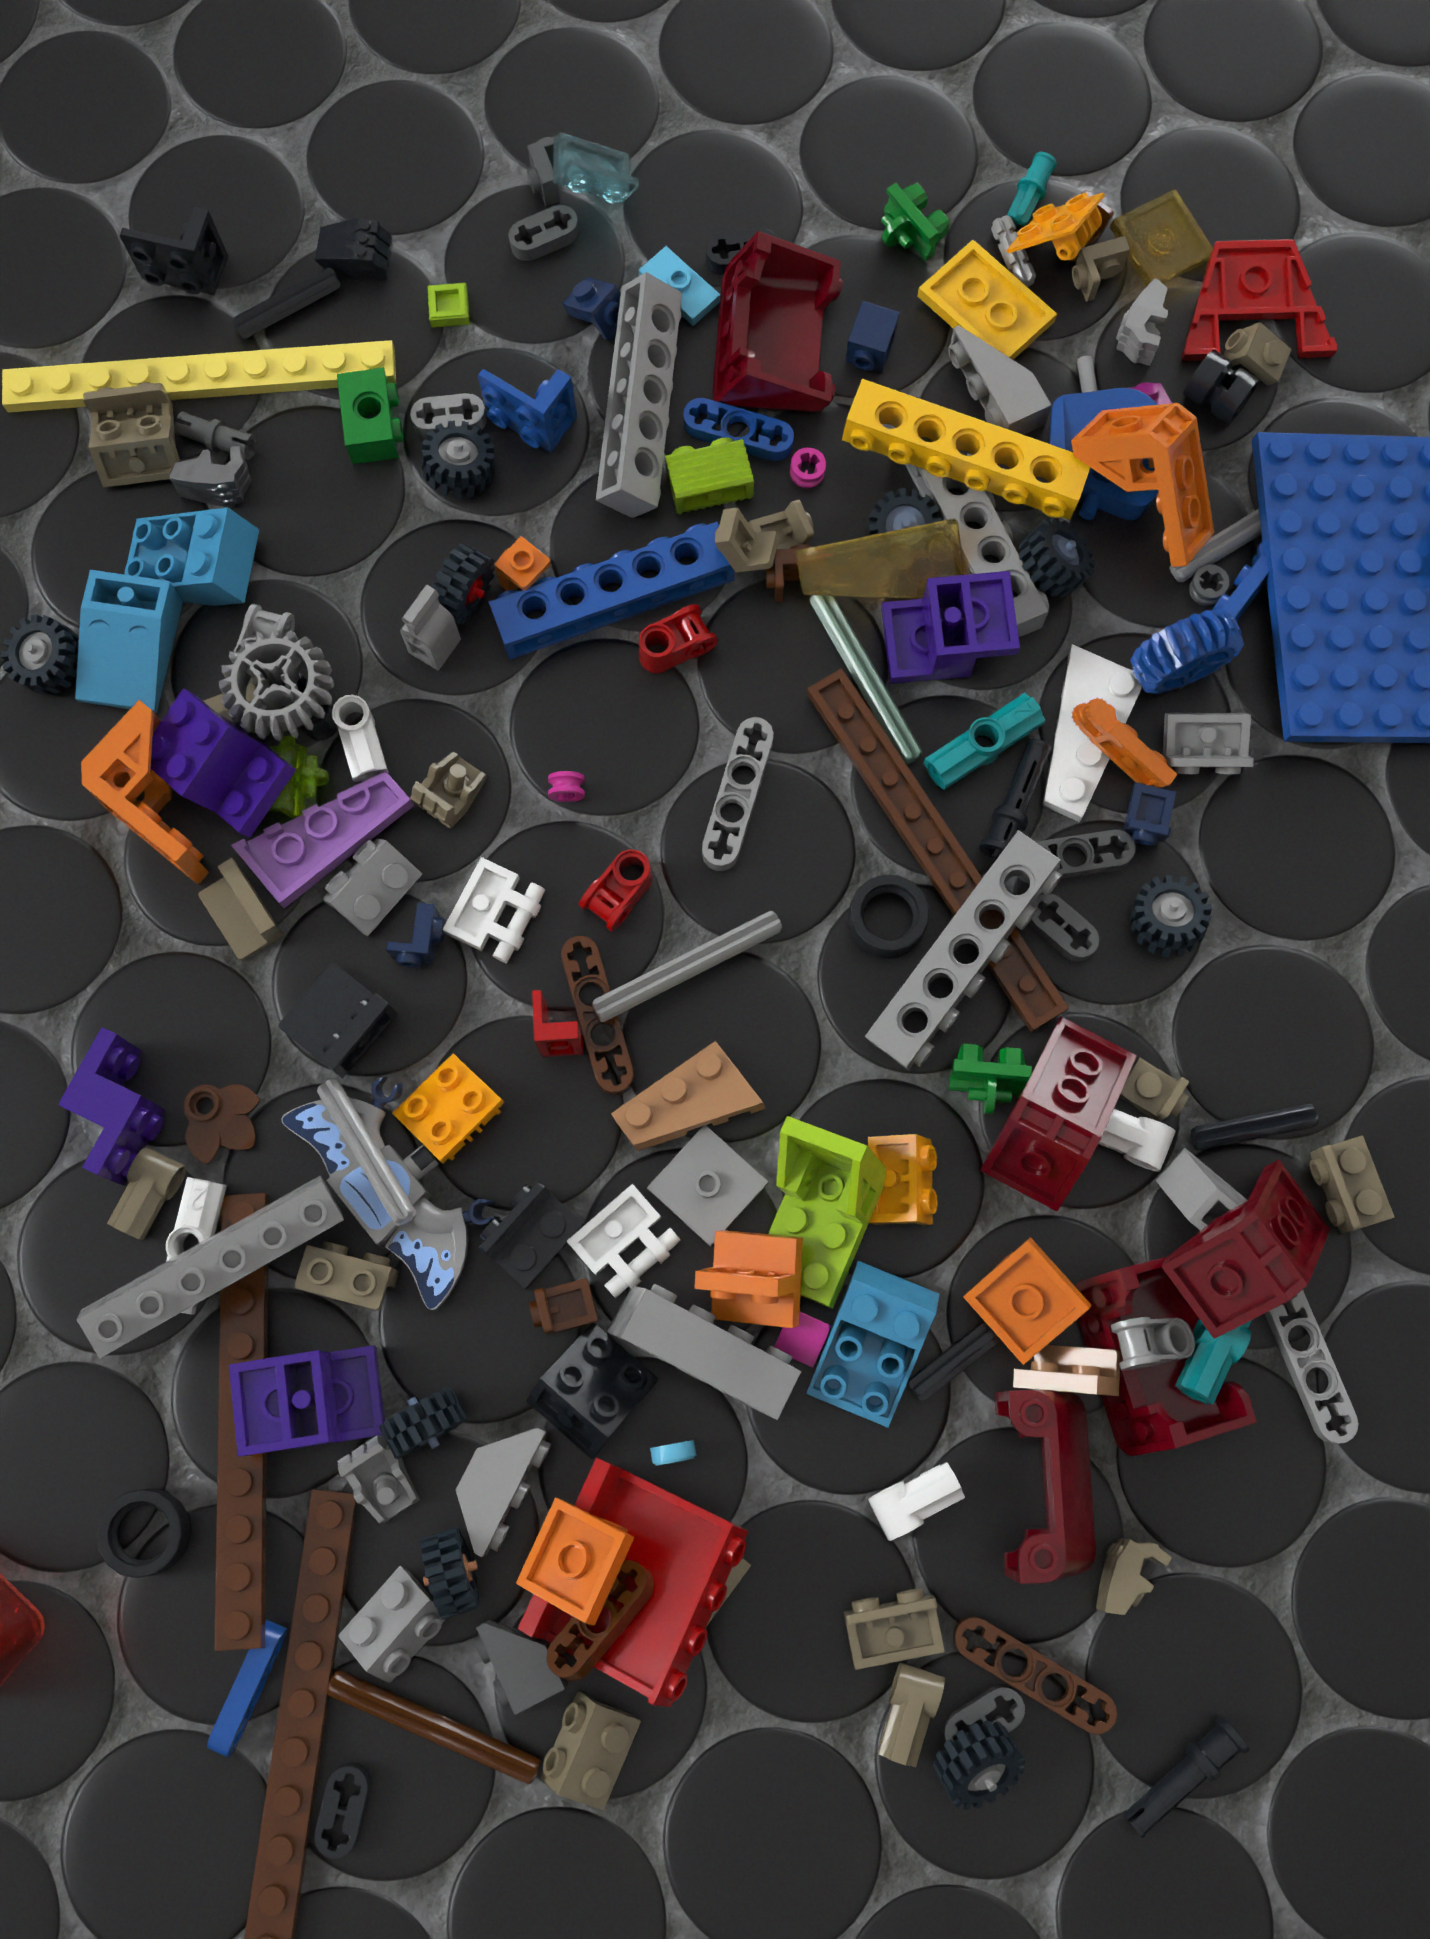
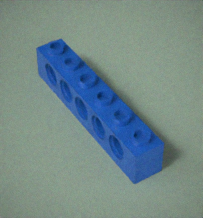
(601, 608)

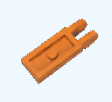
(1122, 744)

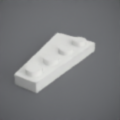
(1075, 760)

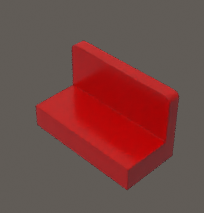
(555, 1037)

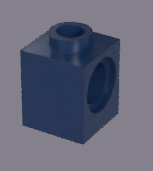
(872, 337)

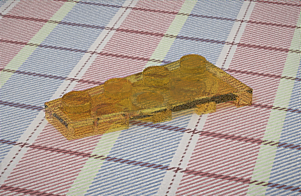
(883, 563)

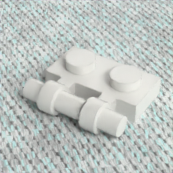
(482, 904)
(614, 1231)

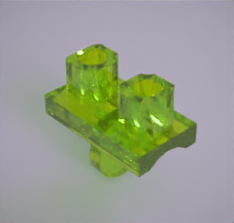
(303, 781)

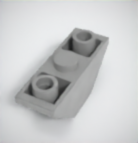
(1197, 1190)
(496, 1484)

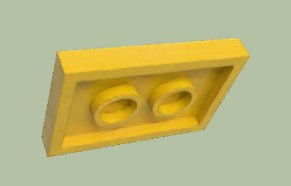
(987, 301)

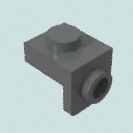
(541, 172)

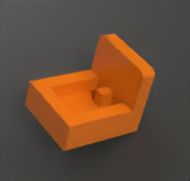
(520, 565)

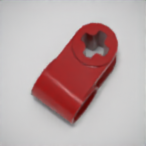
(681, 634)
(617, 891)

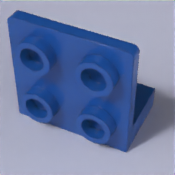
(536, 420)

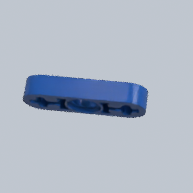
(730, 414)
(246, 1691)

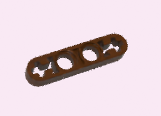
(589, 1020)
(1032, 1677)

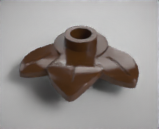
(224, 1124)

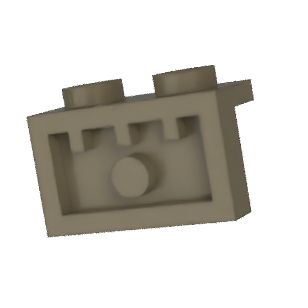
(133, 450)
(1350, 1185)

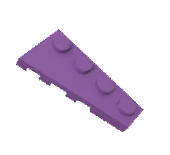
(309, 847)

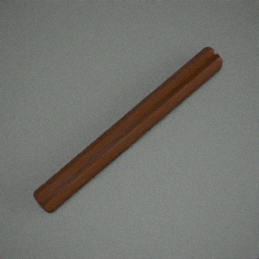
(434, 1727)

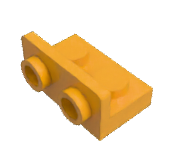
(908, 1179)

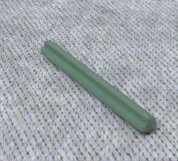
(866, 677)

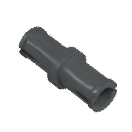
(214, 434)

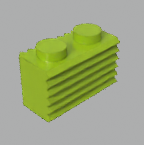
(709, 475)

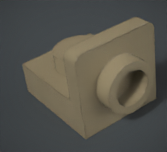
(1097, 262)
(1154, 1091)

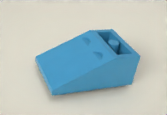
(199, 552)
(125, 639)
(873, 1344)

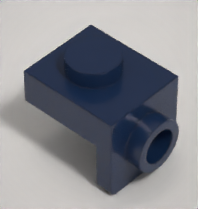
(595, 303)
(1149, 814)
(427, 932)

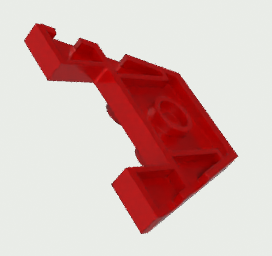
(1257, 284)

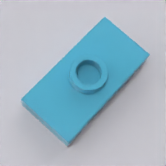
(697, 294)

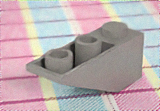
(1003, 386)

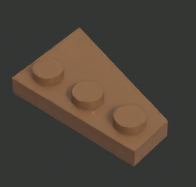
(689, 1097)

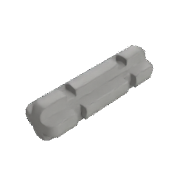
(1016, 262)

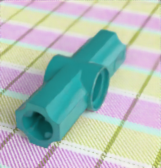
(1003, 727)
(1211, 1361)

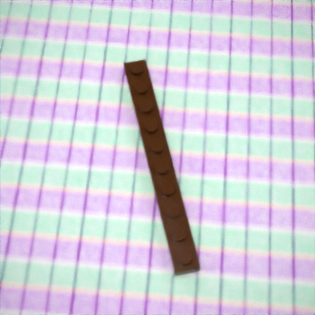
(930, 839)
(240, 1480)
(301, 1717)

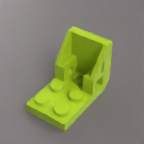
(827, 1200)

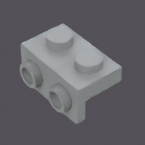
(1207, 741)
(371, 885)
(392, 1626)

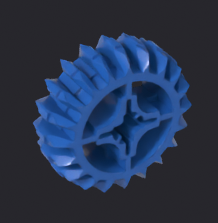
(1187, 651)

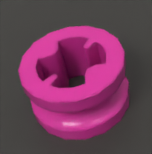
(804, 479)
(566, 786)

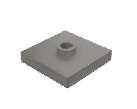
(707, 1185)

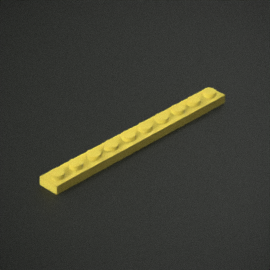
(197, 374)

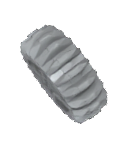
(289, 658)

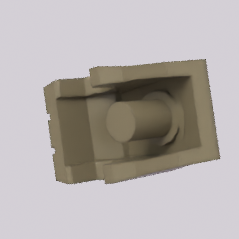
(448, 789)
(1121, 1578)

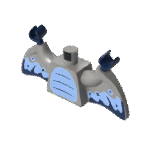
(430, 1244)

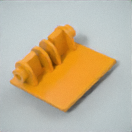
(1066, 225)
(448, 1108)

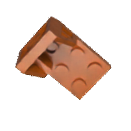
(1171, 442)
(119, 773)

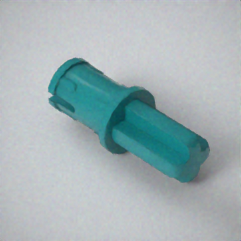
(1032, 188)

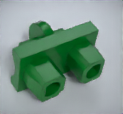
(908, 225)
(989, 1080)

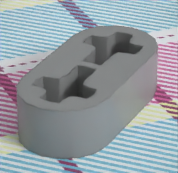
(447, 409)

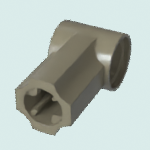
(151, 1182)
(913, 1701)

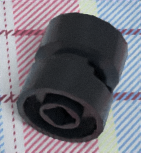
(1207, 382)

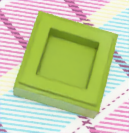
(448, 305)

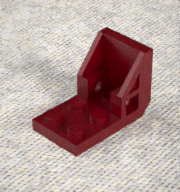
(1059, 1114)
(1250, 1254)

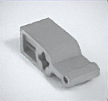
(429, 629)

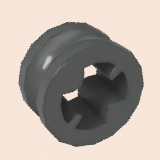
(1208, 574)

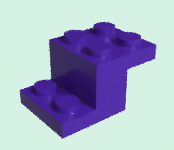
(950, 627)
(217, 763)
(100, 1098)
(306, 1400)

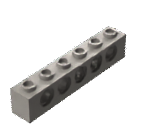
(639, 396)
(992, 539)
(1019, 858)
(209, 1267)

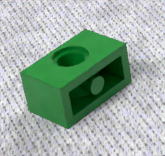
(365, 394)

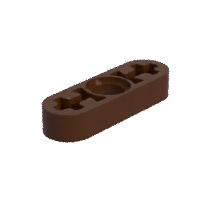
(620, 1618)

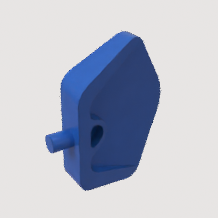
(1067, 418)

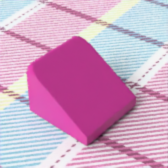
(805, 1340)

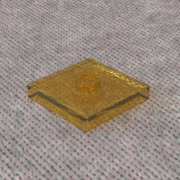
(1162, 238)

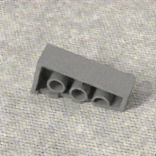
(704, 1350)

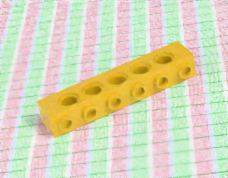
(957, 432)

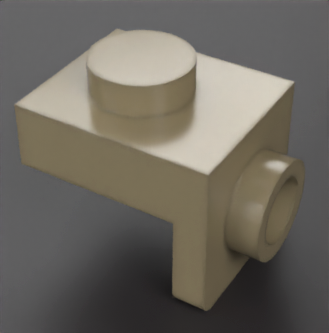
(1258, 352)
(792, 525)
(743, 546)

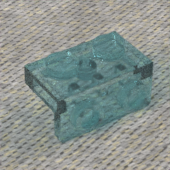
(592, 169)

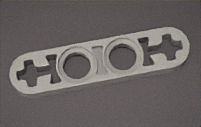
(736, 793)
(1314, 1356)

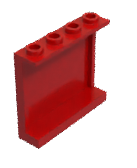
(690, 1563)

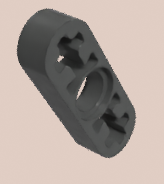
(1105, 862)

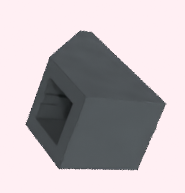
(519, 1665)

